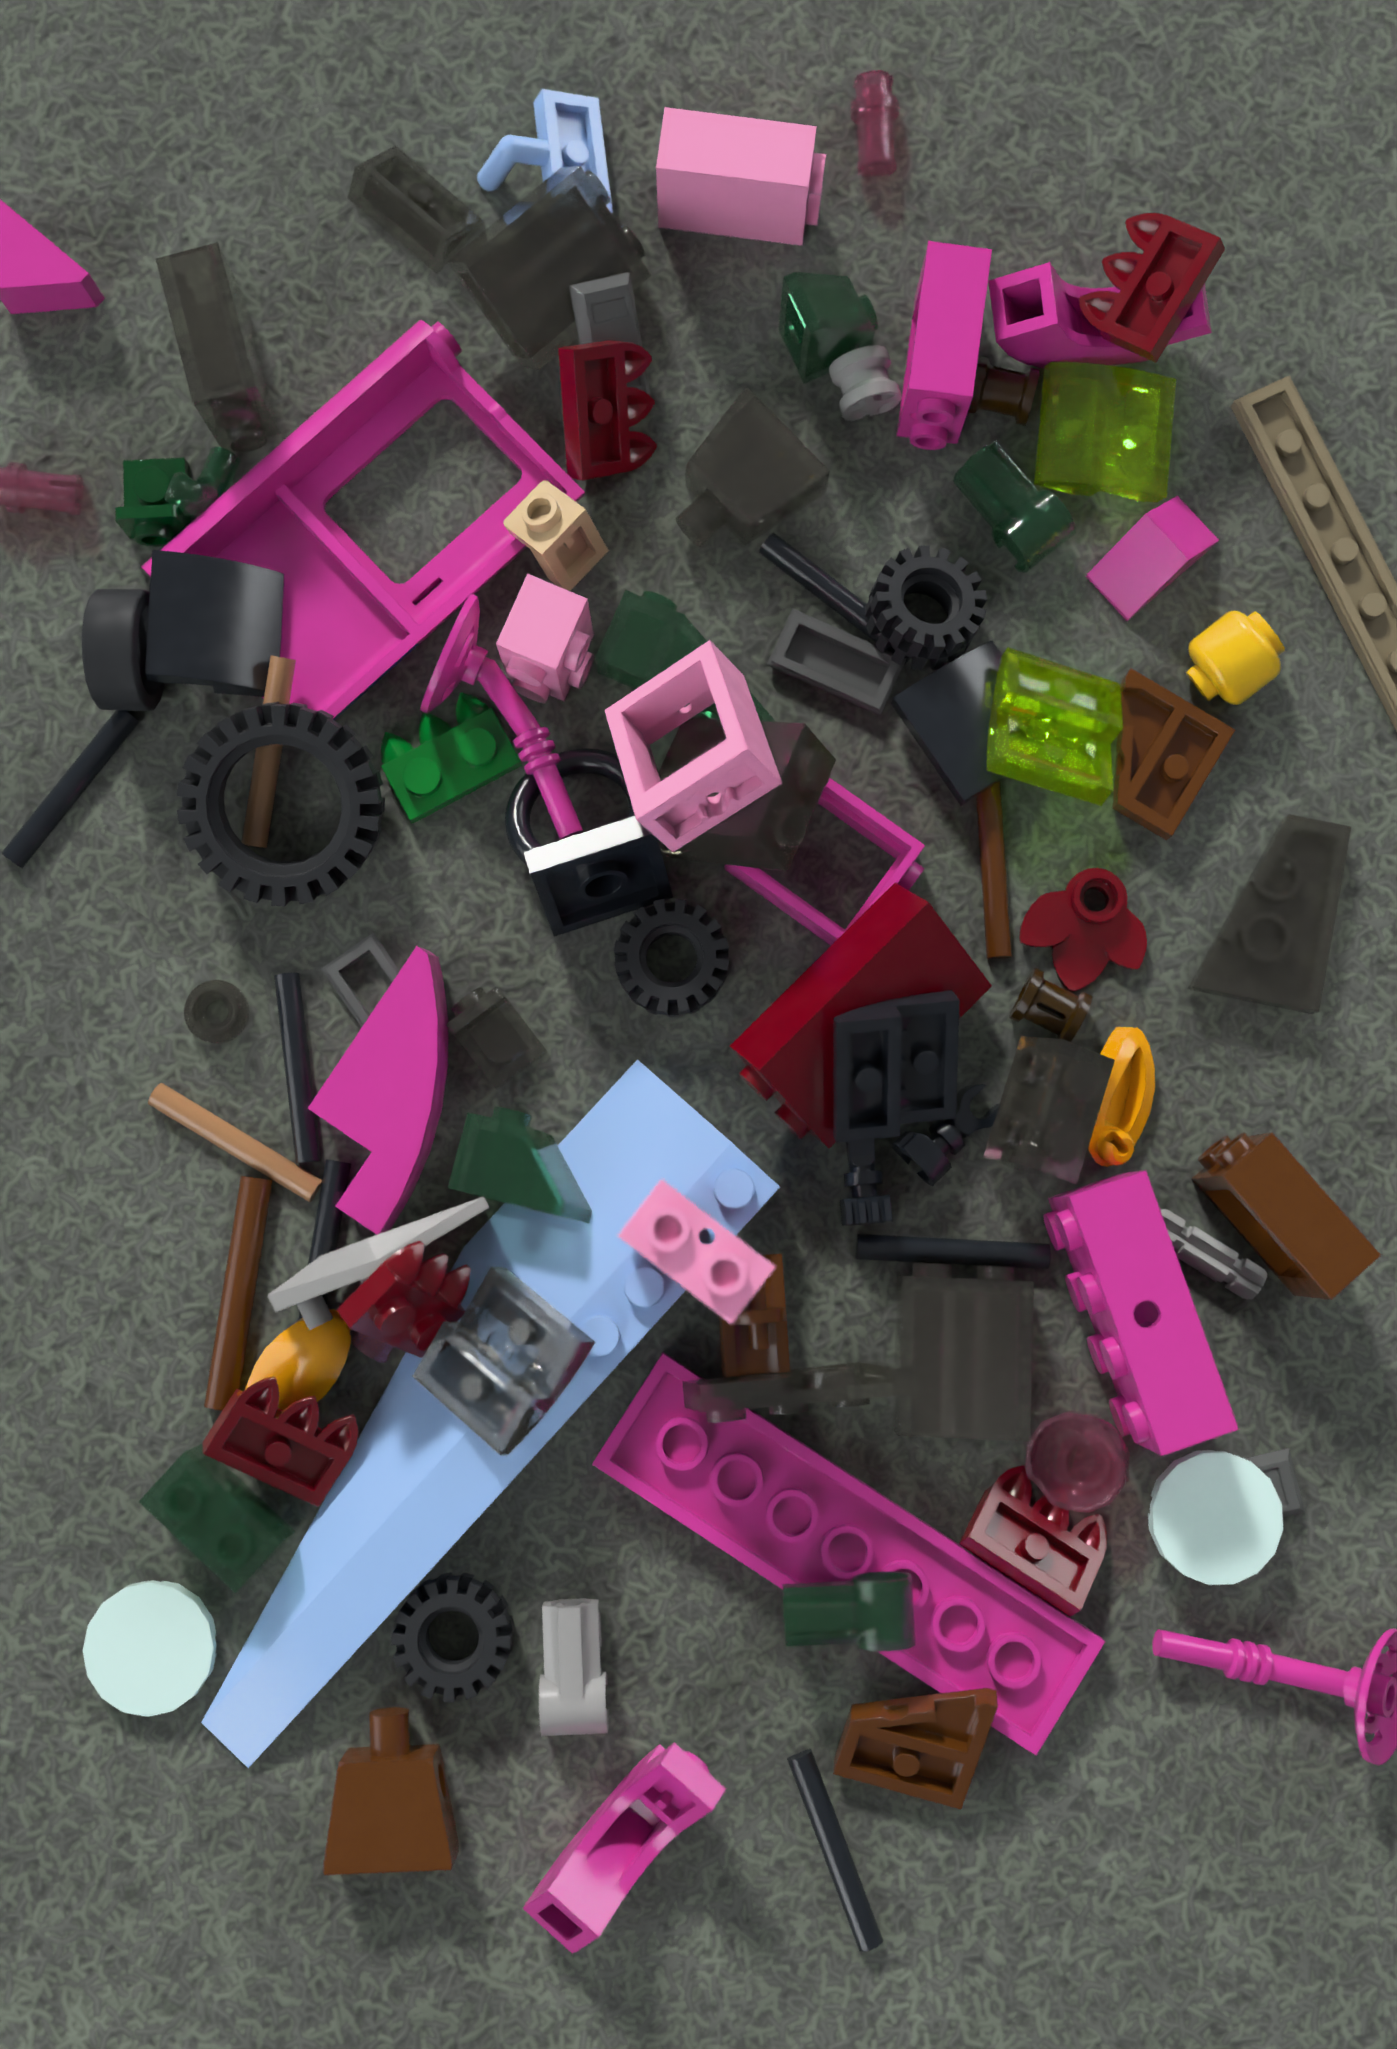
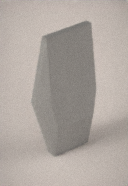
(360, 1260)

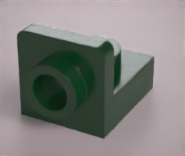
(145, 510)

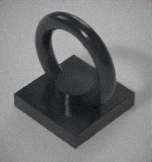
(592, 872)

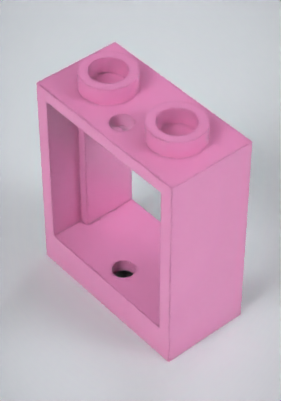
(736, 768)
(717, 1273)

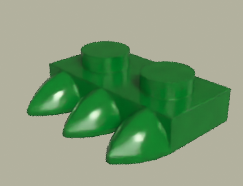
(448, 759)

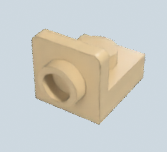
(557, 534)

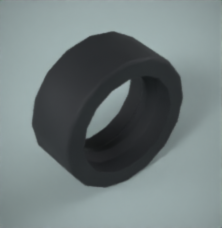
(116, 650)

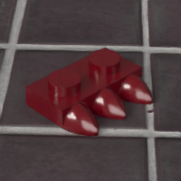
(1153, 285)
(602, 408)
(407, 1300)
(282, 1445)
(1035, 1543)

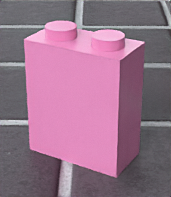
(738, 176)

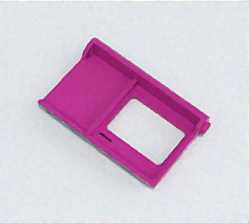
(339, 608)

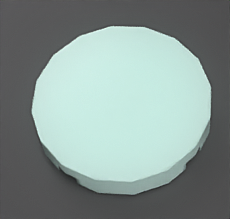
(1215, 1517)
(150, 1648)

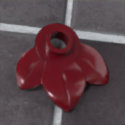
(1085, 938)

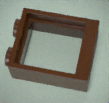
(1284, 1215)

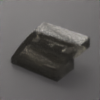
(503, 1360)

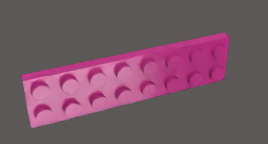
(814, 1522)

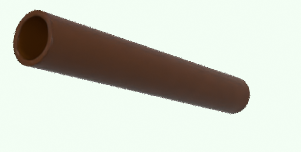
(238, 1291)

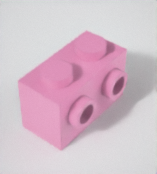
(546, 641)

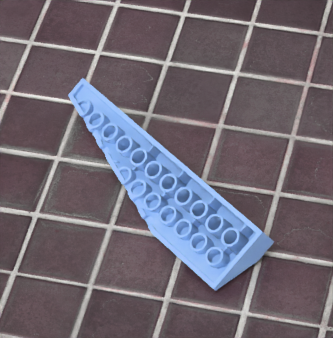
(420, 1468)

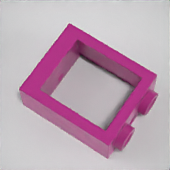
(944, 344)
(869, 824)

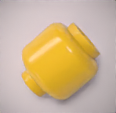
(1235, 657)

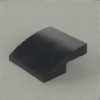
(213, 622)
(952, 717)
(895, 1065)

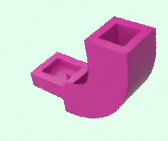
(1042, 321)
(619, 1842)

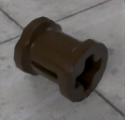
(1004, 390)
(1051, 1006)

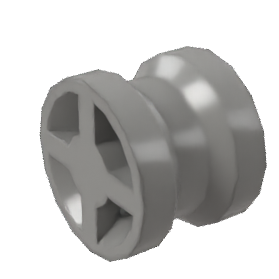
(864, 382)

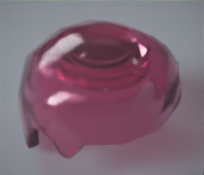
(1098, 1466)

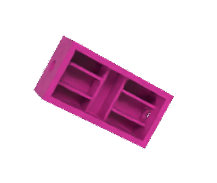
(1140, 1313)

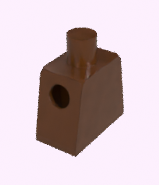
(391, 1804)

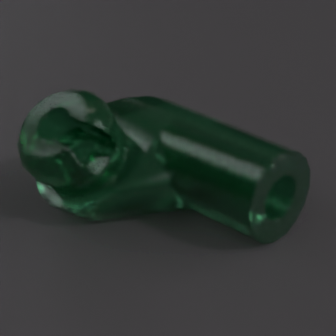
(213, 481)

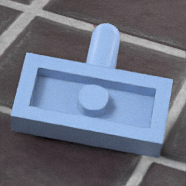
(567, 137)

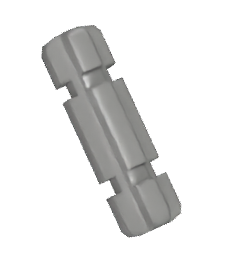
(1213, 1257)

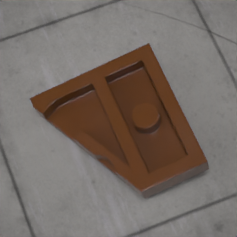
(1162, 754)
(918, 1743)

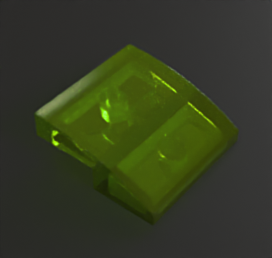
(1105, 431)
(1053, 726)

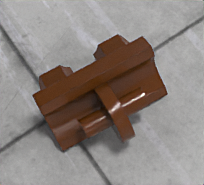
(759, 1334)

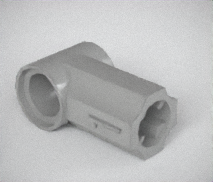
(573, 1680)

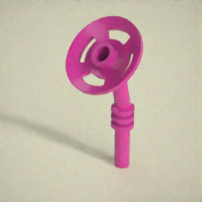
(468, 662)
(1365, 1688)

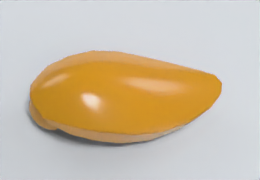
(1126, 1097)
(305, 1359)

